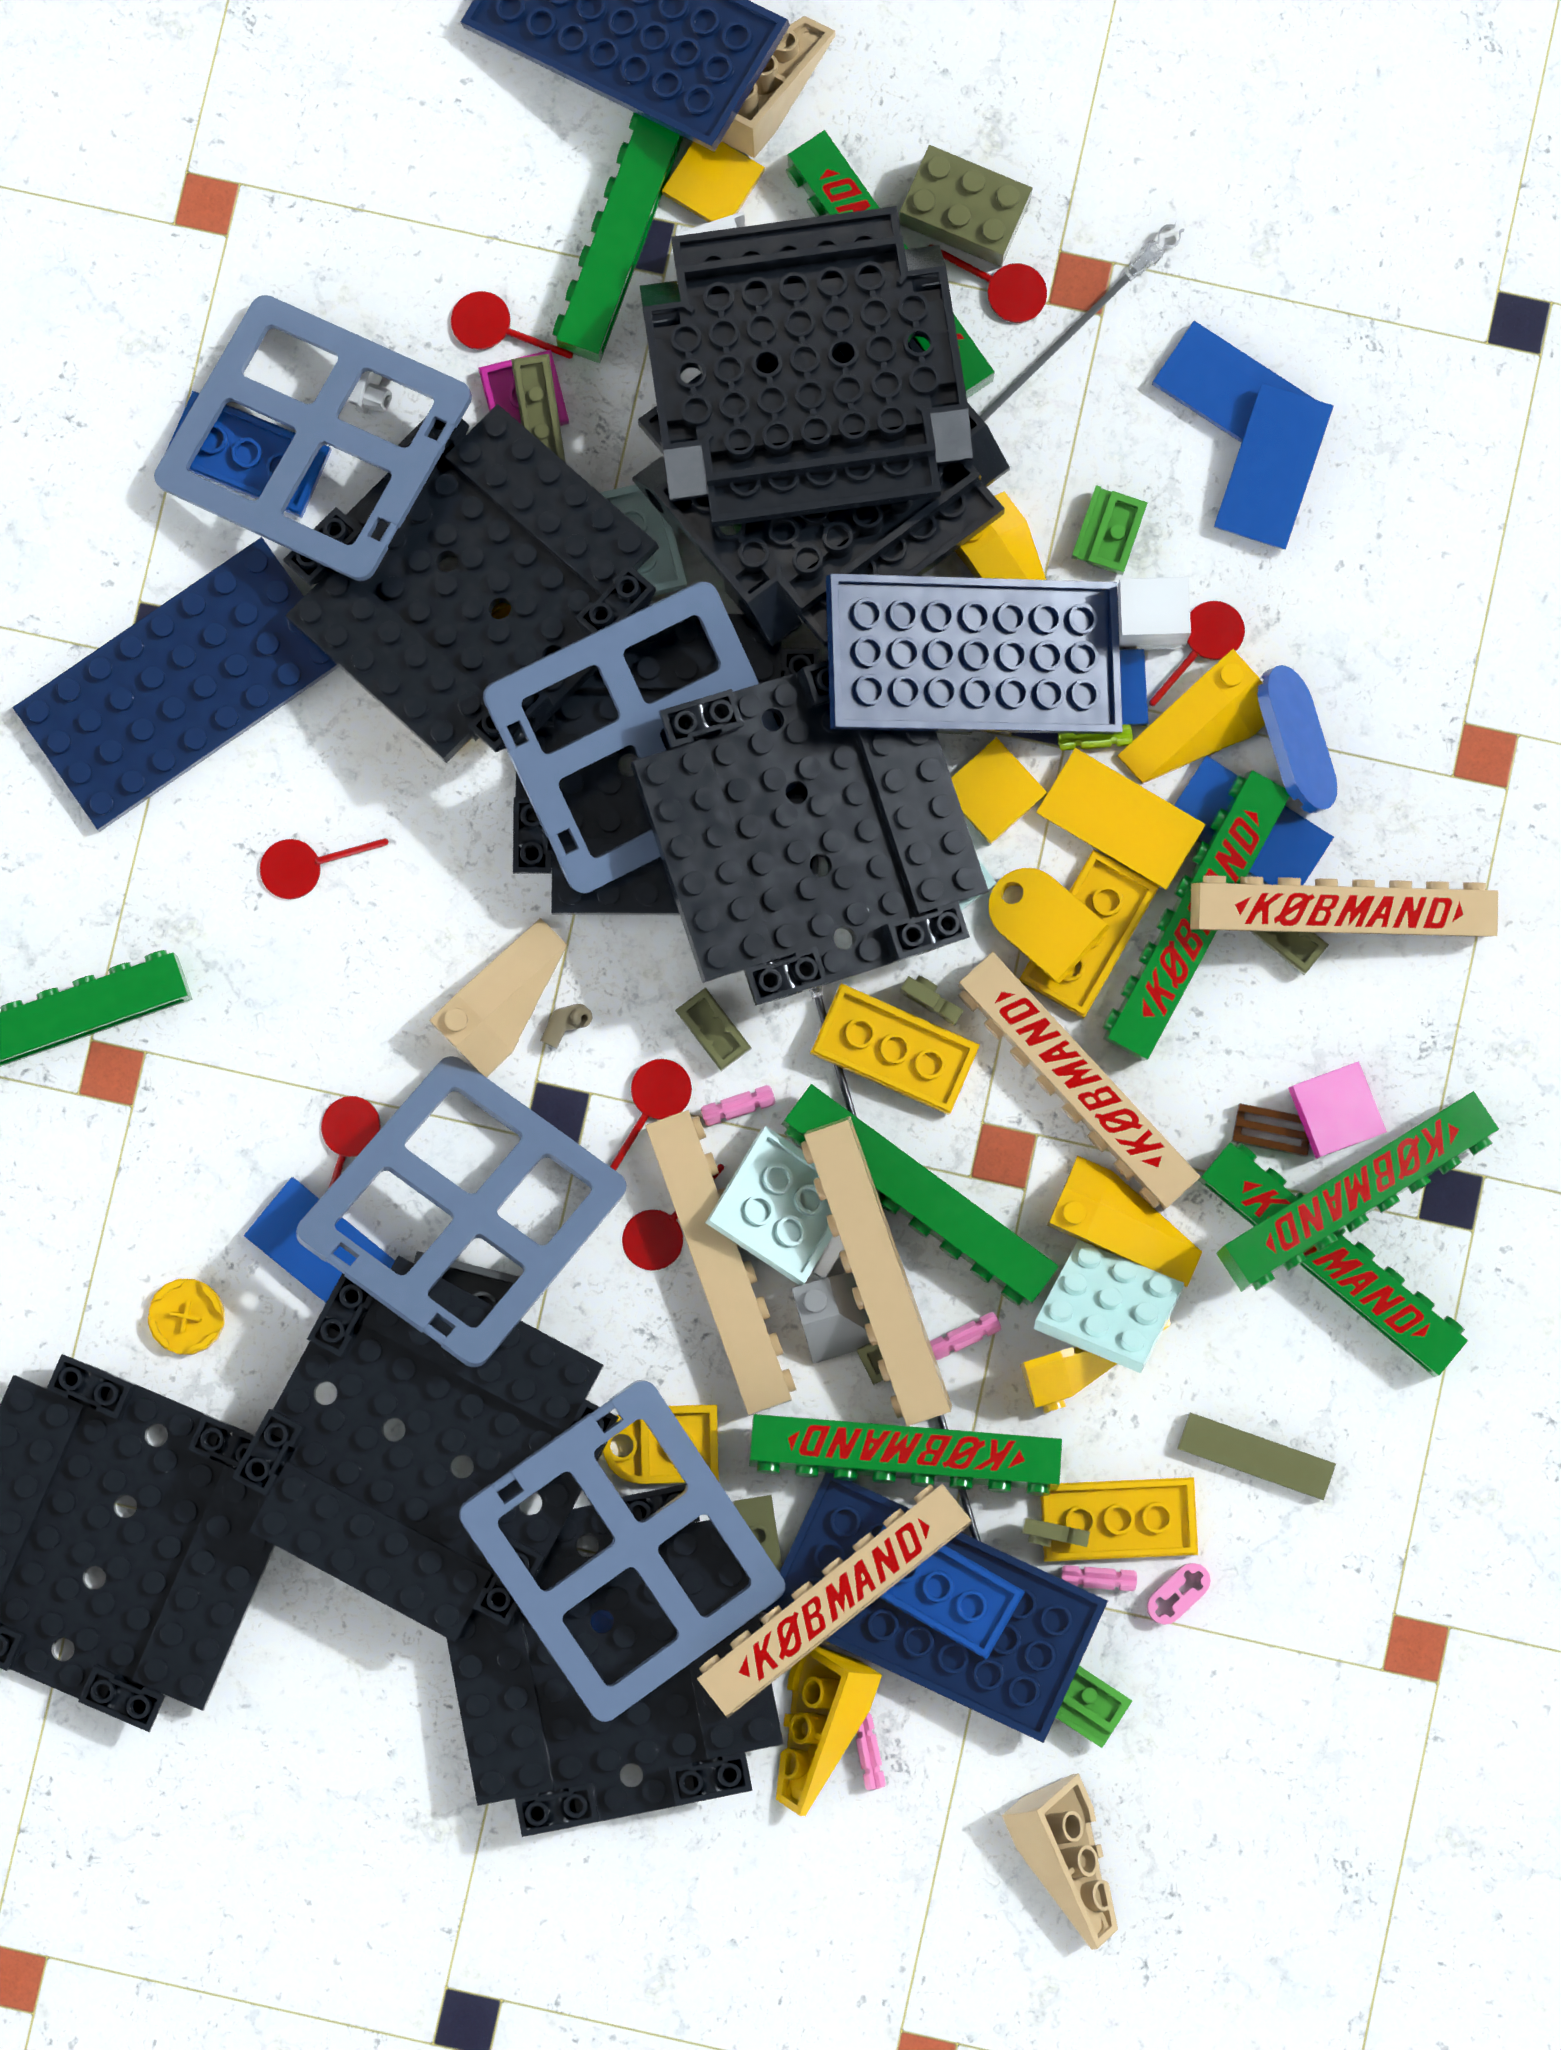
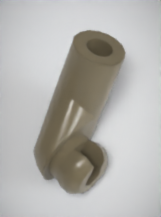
(564, 1020)

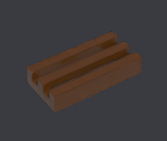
(1240, 1123)

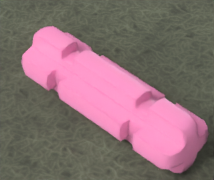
(738, 1105)
(965, 1335)
(1100, 1578)
(869, 1755)

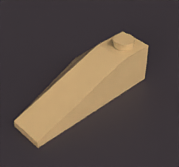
(779, 85)
(498, 1002)
(1058, 1844)

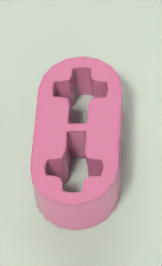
(1185, 1600)

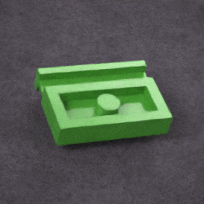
(1109, 530)
(1092, 1707)

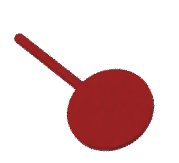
(1013, 292)
(484, 320)
(1214, 633)
(293, 868)
(658, 1091)
(348, 1128)
(654, 1237)

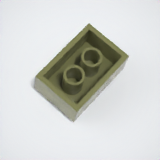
(965, 205)

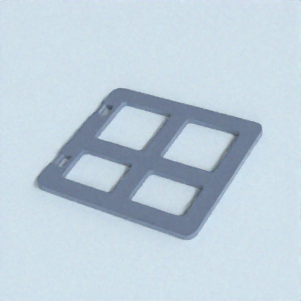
(315, 426)
(636, 722)
(471, 1214)
(633, 1545)

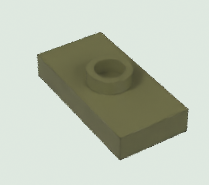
(1296, 948)
(713, 1029)
(760, 1518)

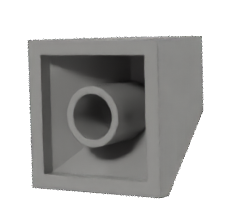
(831, 1317)

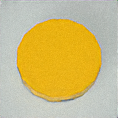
(186, 1316)

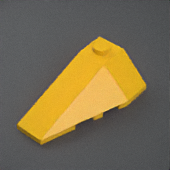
(1003, 548)
(1205, 719)
(1115, 1218)
(1062, 1375)
(827, 1709)

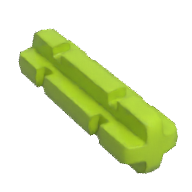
(1090, 741)

